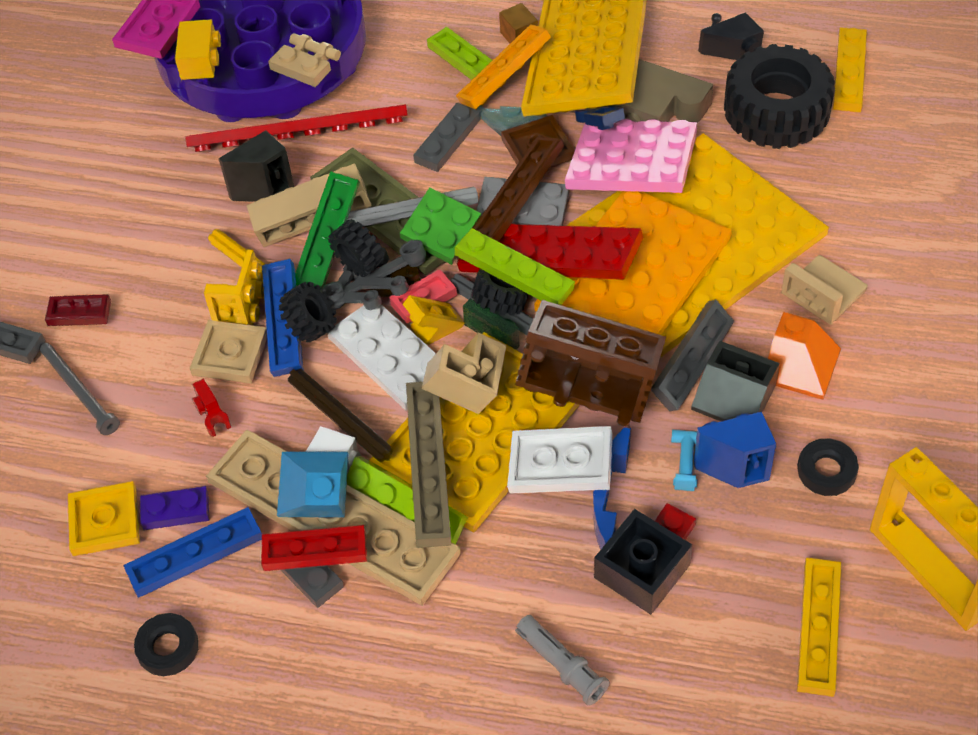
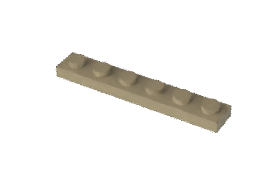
(427, 468)

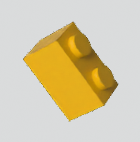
(197, 49)

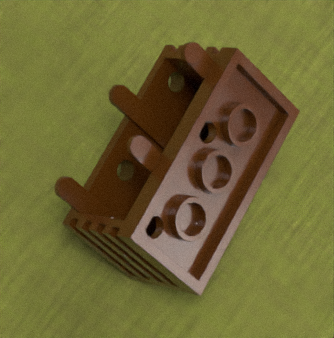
(590, 361)

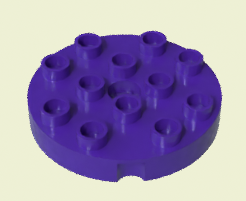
(249, 38)

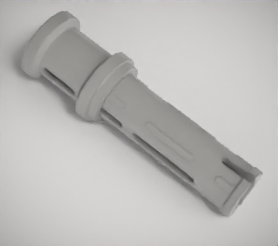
(572, 668)

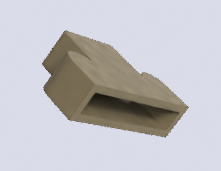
(666, 94)

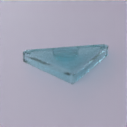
(505, 117)

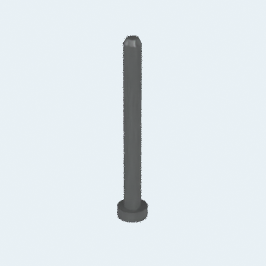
(106, 422)

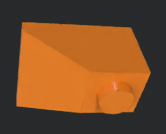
(804, 355)

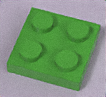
(439, 224)

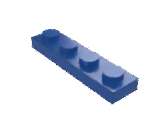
(283, 347)
(193, 552)

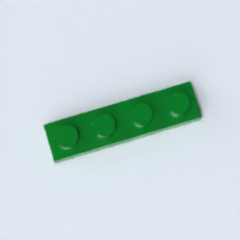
(330, 215)

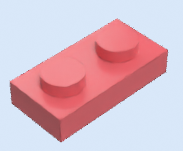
(433, 287)

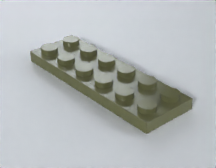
(381, 190)

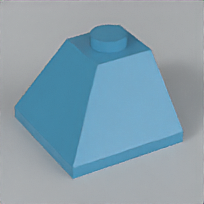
(312, 484)

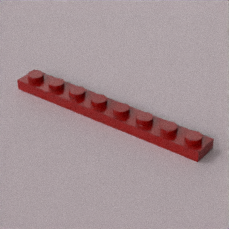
(310, 126)

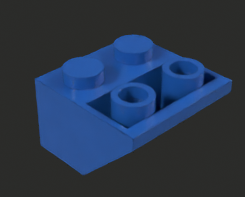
(736, 450)

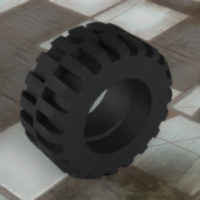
(779, 120)

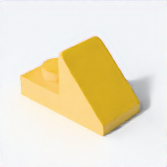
(432, 318)

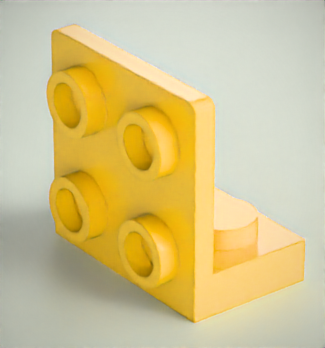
(240, 301)

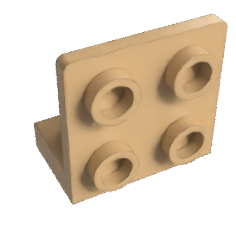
(822, 288)

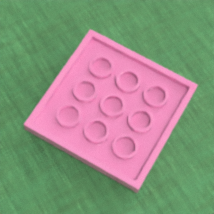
(633, 157)

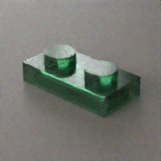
(483, 321)

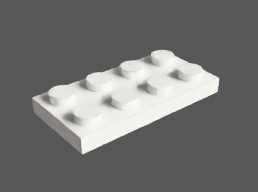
(383, 349)

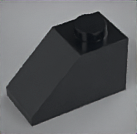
(731, 37)

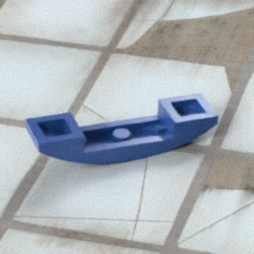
(604, 520)

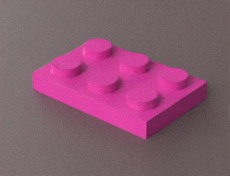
(154, 26)

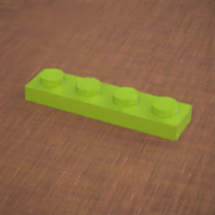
(514, 268)
(393, 492)

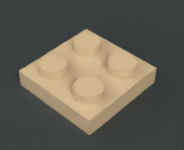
(229, 351)

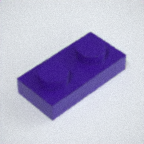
(174, 508)

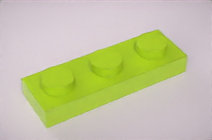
(458, 52)

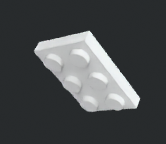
(560, 460)

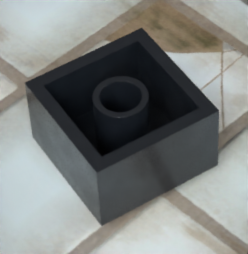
(642, 561)

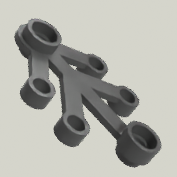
(346, 292)

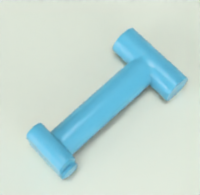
(685, 479)

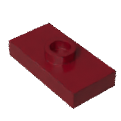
(78, 310)

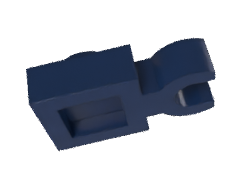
(601, 117)

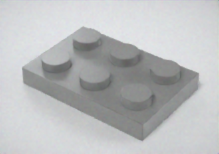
(544, 206)

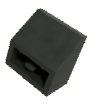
(256, 169)
(734, 383)

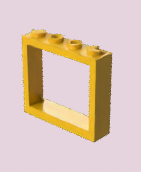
(913, 547)

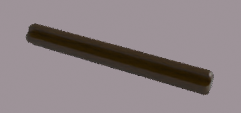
(340, 415)

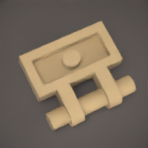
(299, 64)

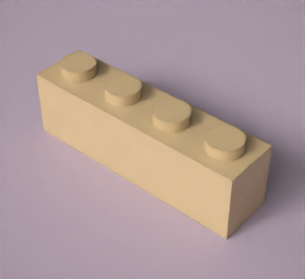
(295, 208)

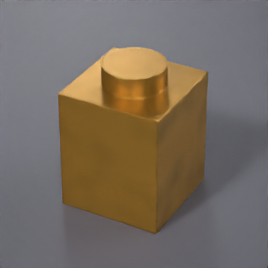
(515, 21)

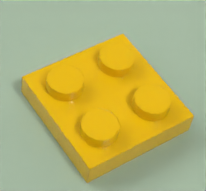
(103, 518)

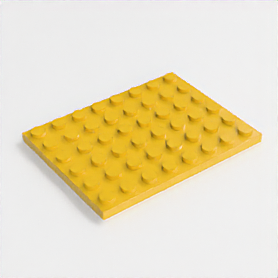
(764, 224)

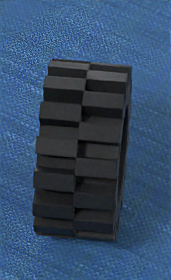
(356, 248)
(497, 294)
(307, 312)

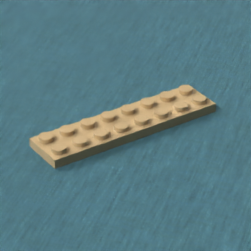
(253, 476)

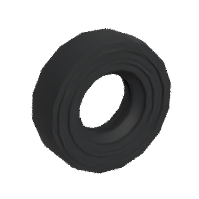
(823, 484)
(176, 661)

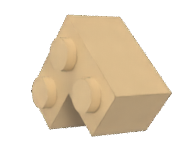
(468, 375)

